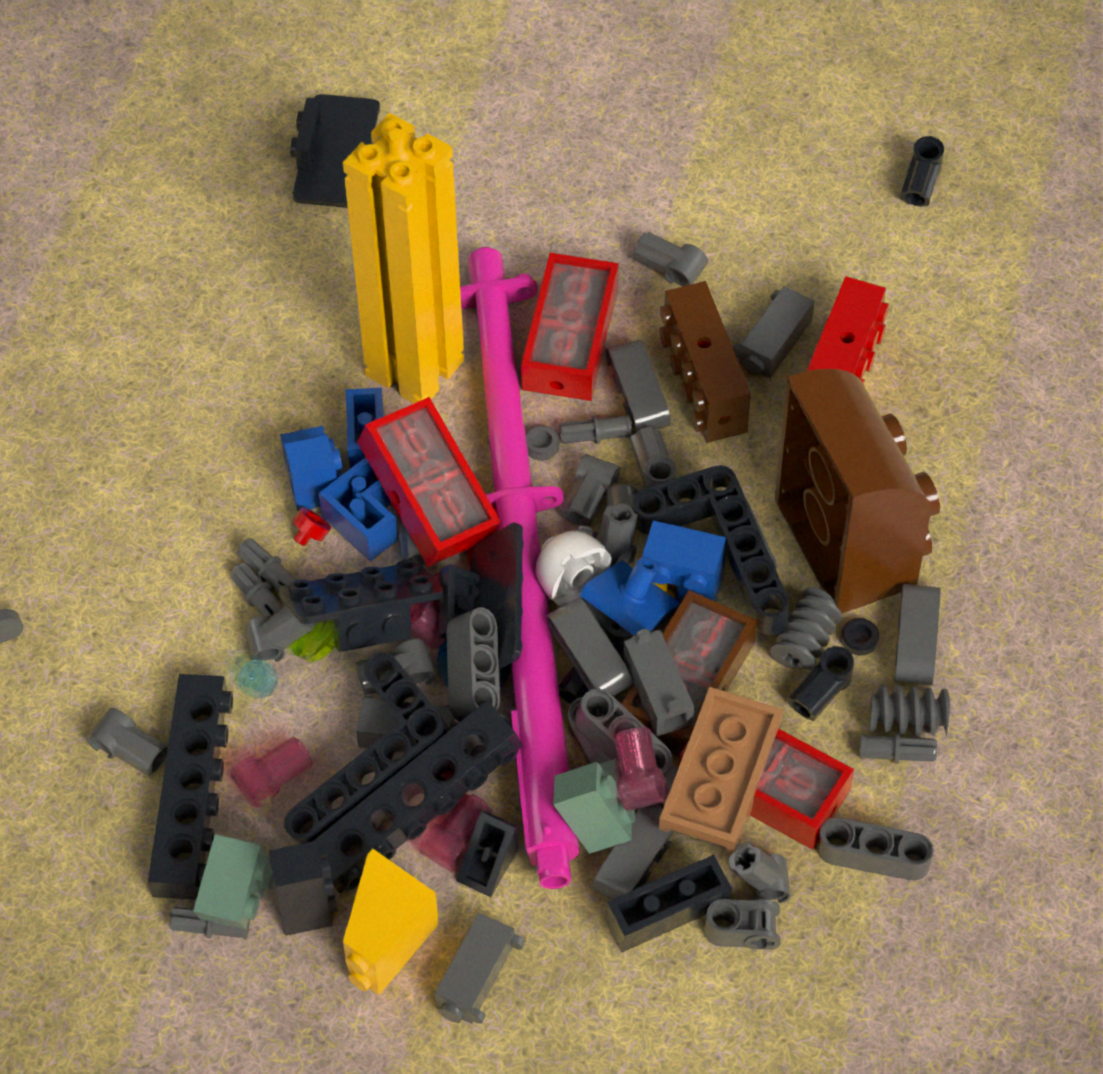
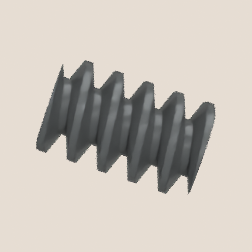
(807, 630)
(909, 710)

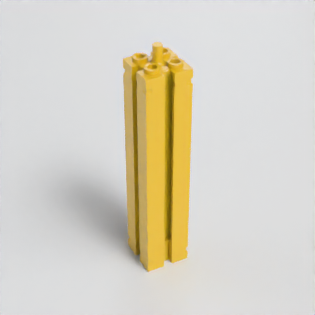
(405, 257)

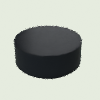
(860, 636)

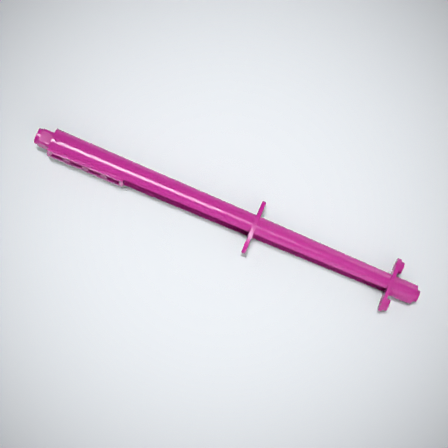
(514, 499)

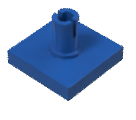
(630, 596)

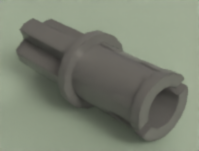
(595, 429)
(266, 566)
(256, 591)
(898, 748)
(187, 921)

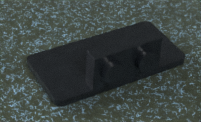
(327, 135)
(492, 584)
(364, 605)

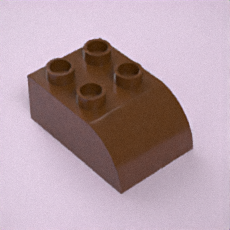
(851, 490)

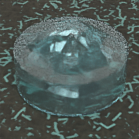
(258, 679)

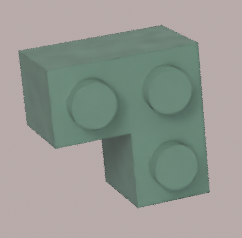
(592, 805)
(233, 882)

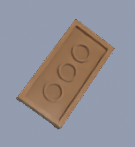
(721, 769)

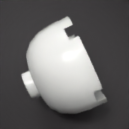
(568, 564)

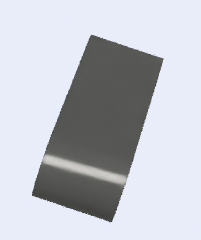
(638, 384)
(917, 634)
(589, 648)
(472, 662)
(615, 719)
(892, 841)
(630, 861)

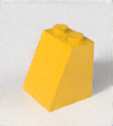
(387, 923)

